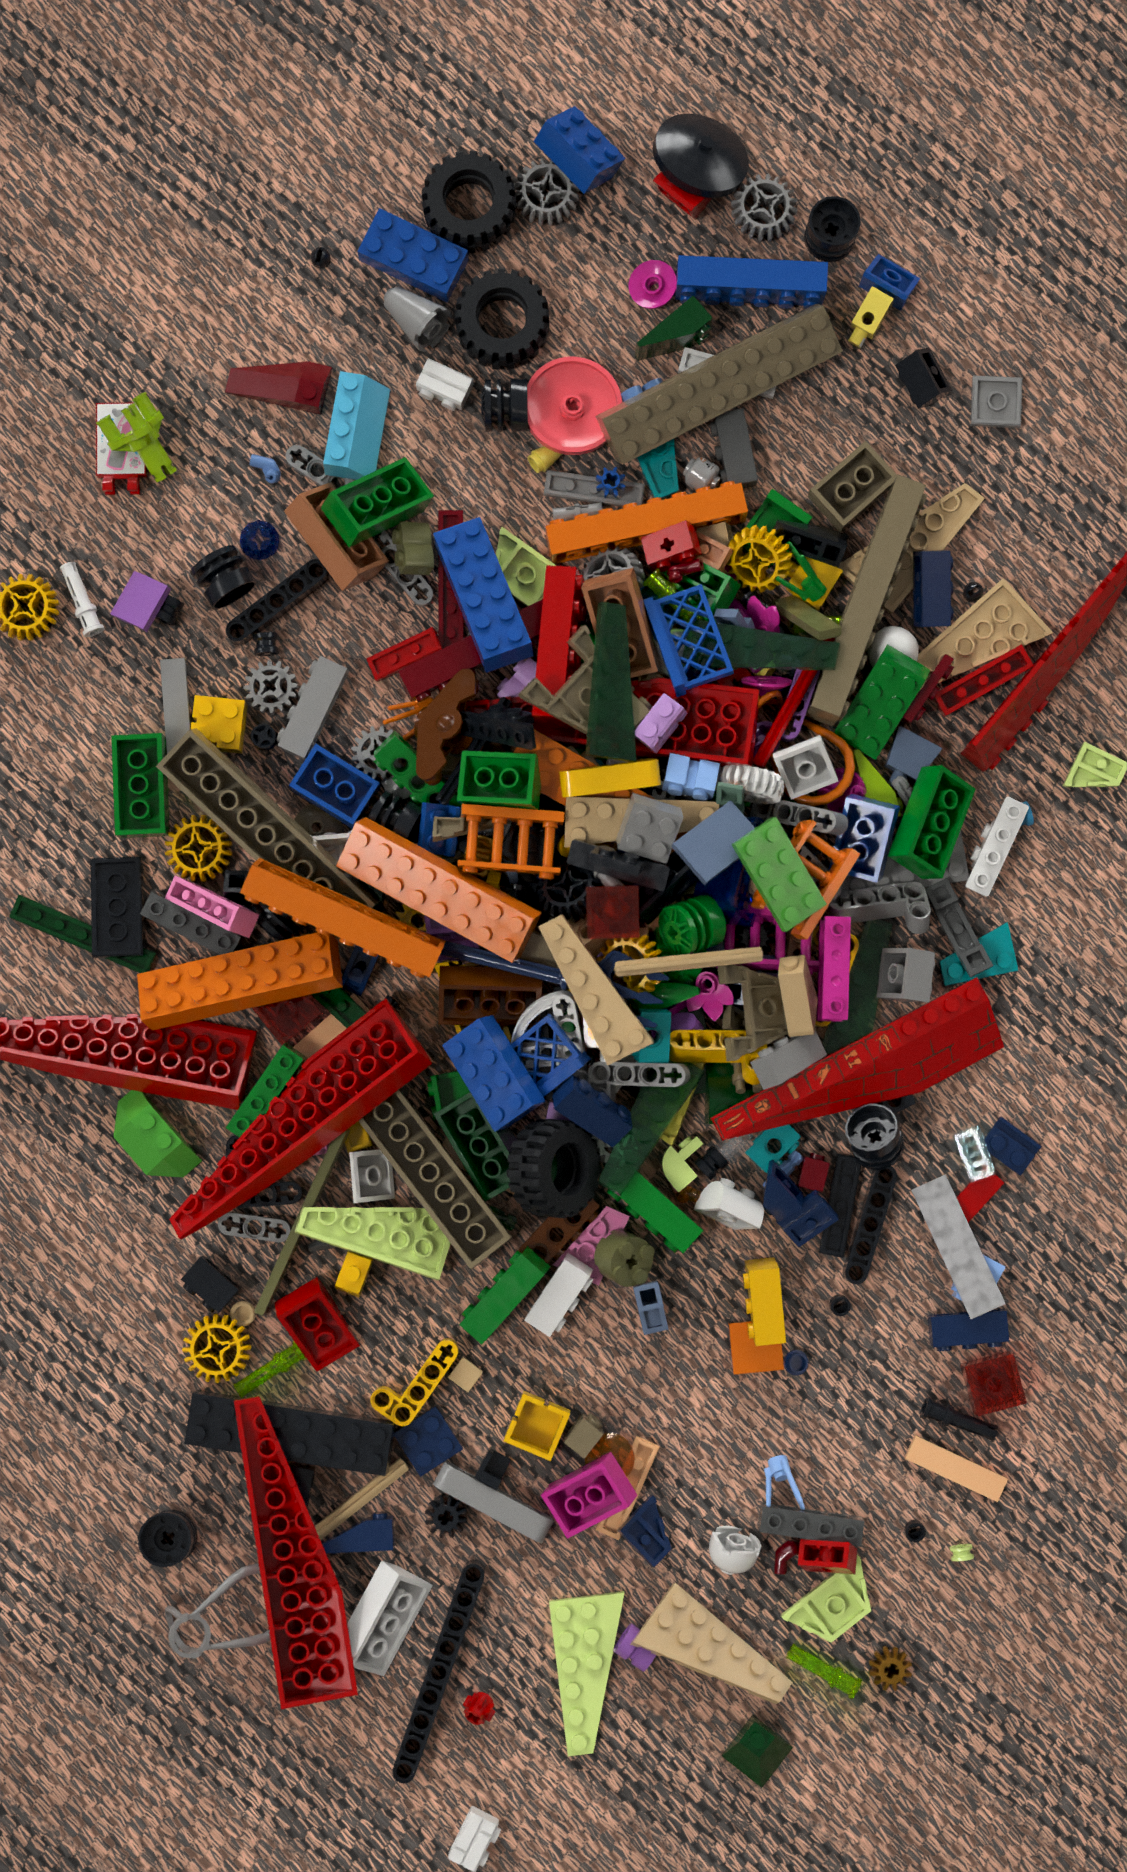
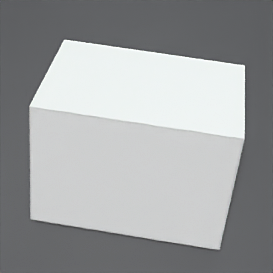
(371, 1176)

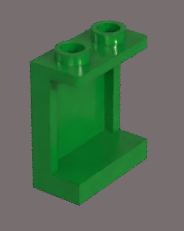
(776, 508)
(446, 1089)

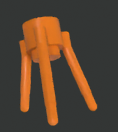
(417, 707)

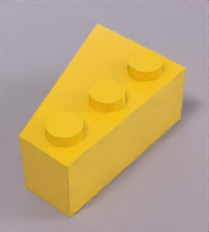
(764, 1301)

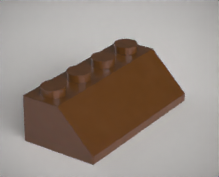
(483, 992)

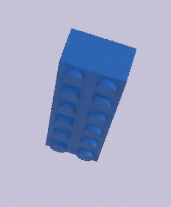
(751, 281)
(483, 594)

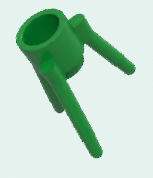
(812, 586)

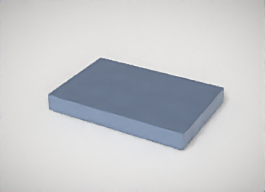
(708, 845)

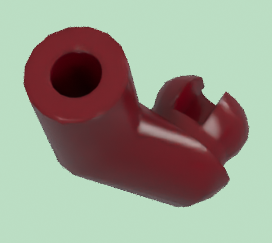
(677, 571)

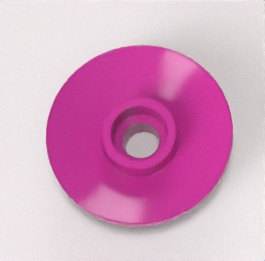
(645, 276)
(766, 683)

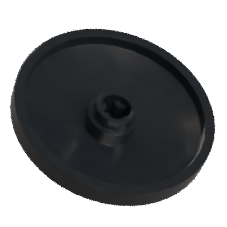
(700, 155)

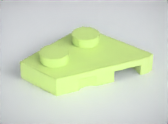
(1095, 769)

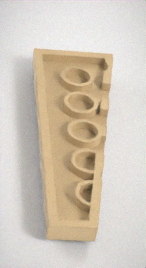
(600, 818)
(603, 1008)

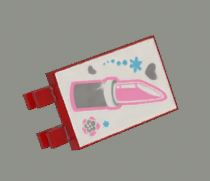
(117, 464)

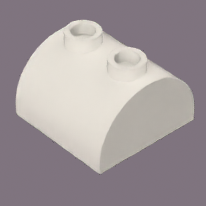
(805, 767)
(730, 1206)

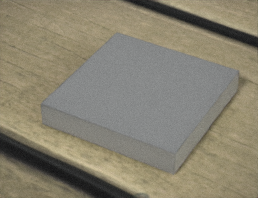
(996, 401)

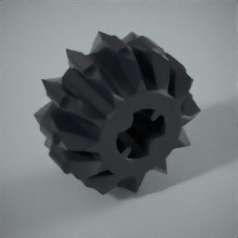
(763, 937)
(440, 1509)

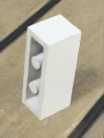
(560, 1295)

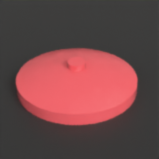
(564, 404)

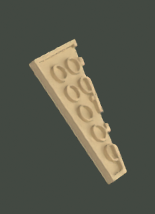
(932, 533)
(985, 632)
(700, 1641)

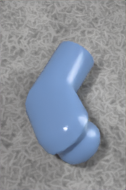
(269, 467)

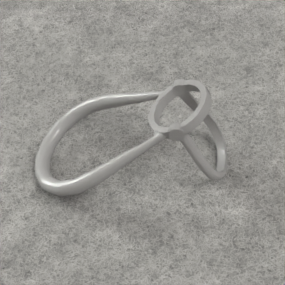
(192, 1652)

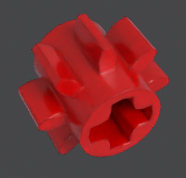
(479, 1708)

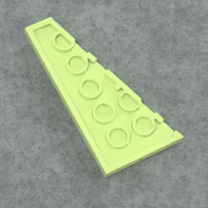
(388, 1234)
(584, 1648)

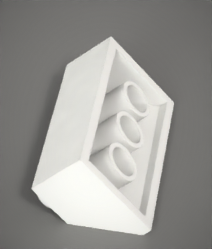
(385, 1616)

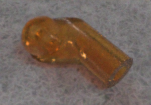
(688, 1193)

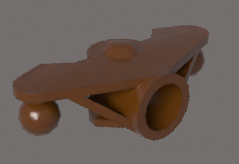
(440, 726)

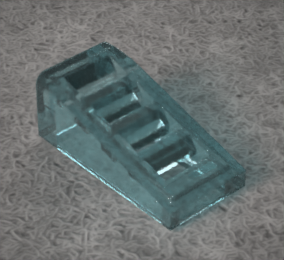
(983, 1151)

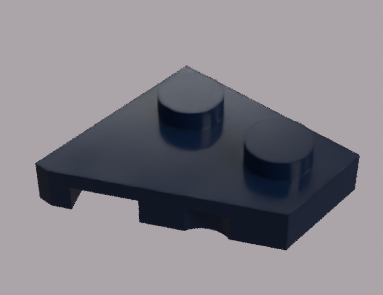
(646, 1532)

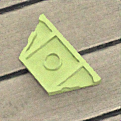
(522, 568)
(832, 1605)

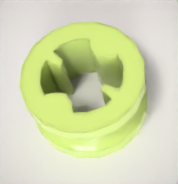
(961, 1552)

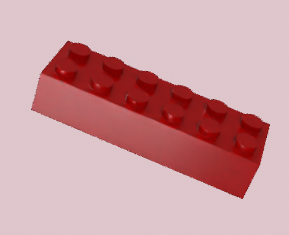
(559, 622)

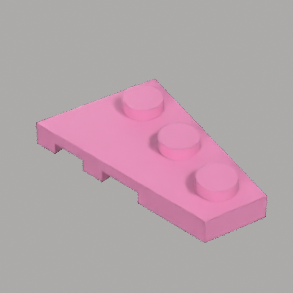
(584, 1246)

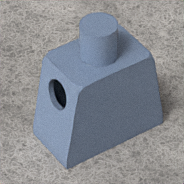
(909, 754)

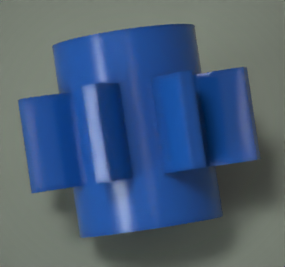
(613, 476)

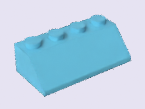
(356, 426)

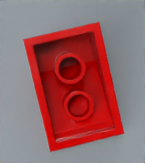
(316, 1324)

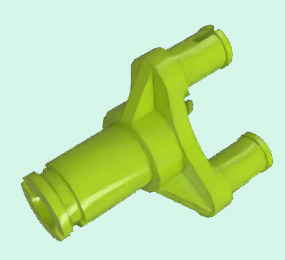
(141, 437)

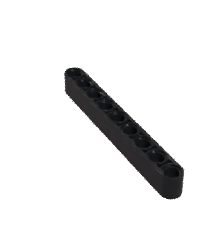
(438, 1683)

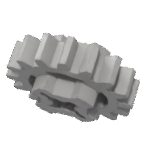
(264, 695)
(367, 756)

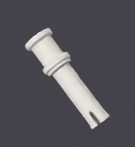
(84, 608)

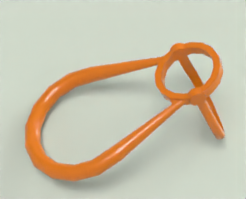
(830, 736)

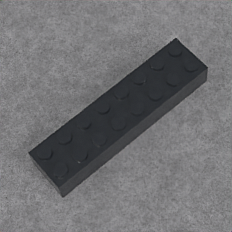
(303, 1433)

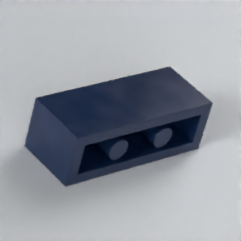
(932, 588)
(592, 1110)
(958, 1329)

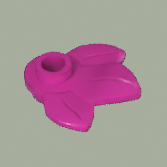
(763, 618)
(710, 998)

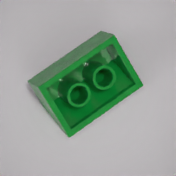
(499, 779)

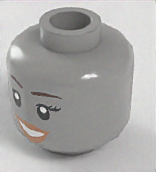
(701, 473)

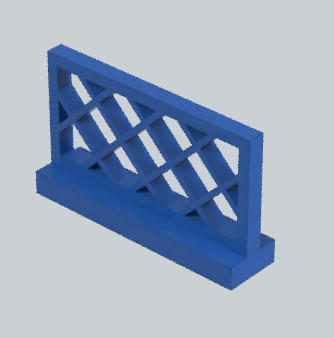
(666, 640)
(562, 1071)

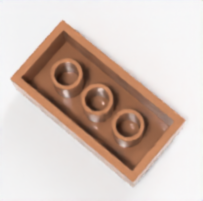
(344, 564)
(623, 589)

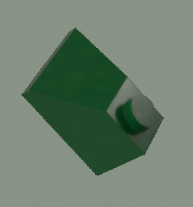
(757, 1751)

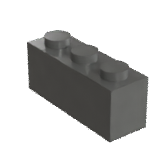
(734, 448)

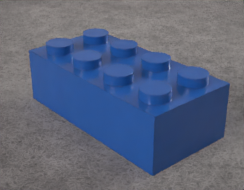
(413, 255)
(493, 1073)

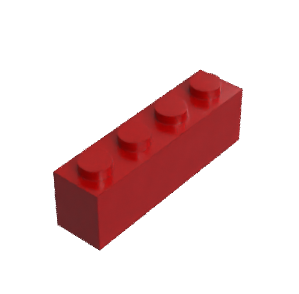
(982, 680)

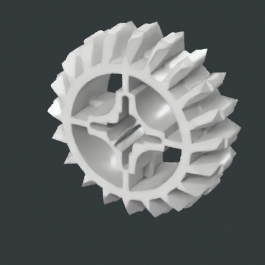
(759, 784)

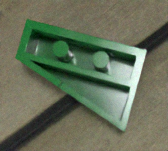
(718, 587)

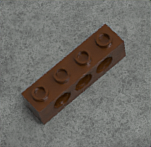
(571, 1231)

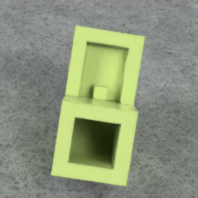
(674, 1164)

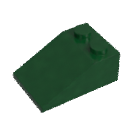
(681, 329)
(720, 1091)

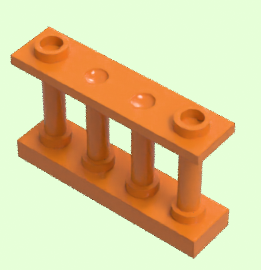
(524, 820)
(829, 881)

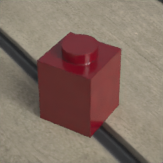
(813, 1172)

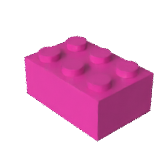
(589, 1495)

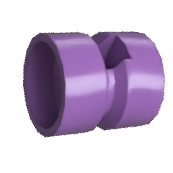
(640, 1657)

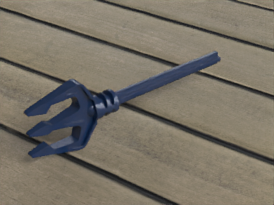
(554, 974)

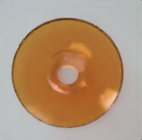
(618, 1446)

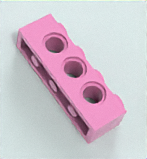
(212, 906)

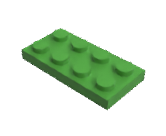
(779, 874)

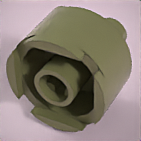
(624, 1258)

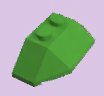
(152, 1138)

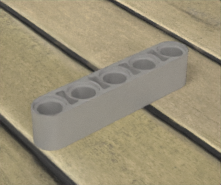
(493, 1502)

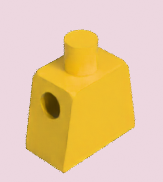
(826, 573)
(353, 1274)

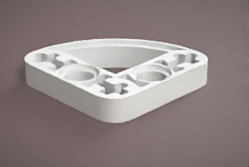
(540, 1005)

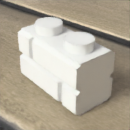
(444, 385)
(474, 1838)

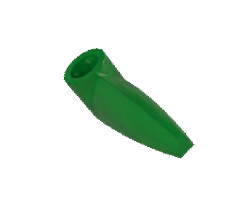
(669, 993)

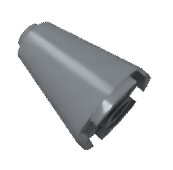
(418, 317)

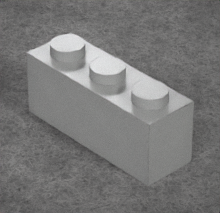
(787, 1059)

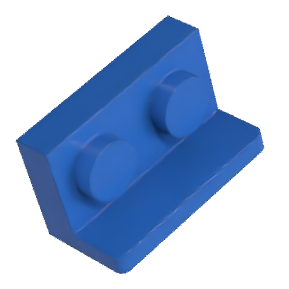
(428, 812)

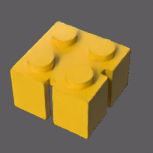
(221, 721)
(537, 1426)

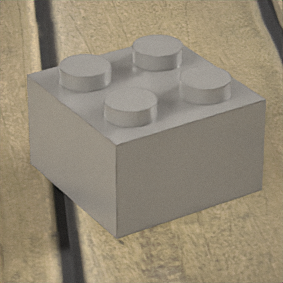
(649, 828)
(906, 975)

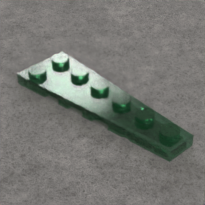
(764, 649)
(611, 705)
(862, 988)
(650, 1119)

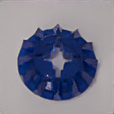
(267, 547)

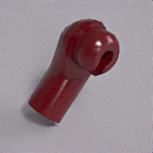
(783, 1554)

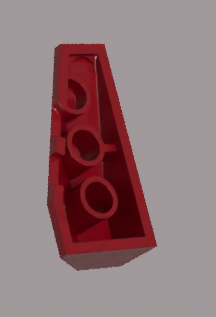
(287, 384)

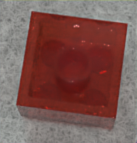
(612, 912)
(289, 1017)
(993, 1383)

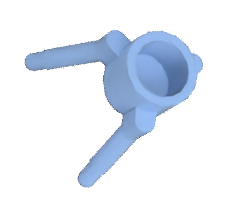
(781, 1471)

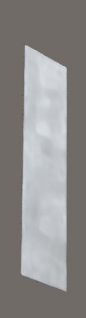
(958, 1247)

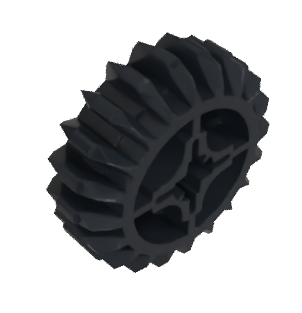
(567, 888)

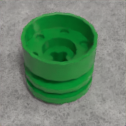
(692, 925)

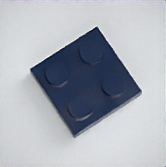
(428, 1441)

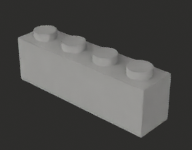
(312, 708)

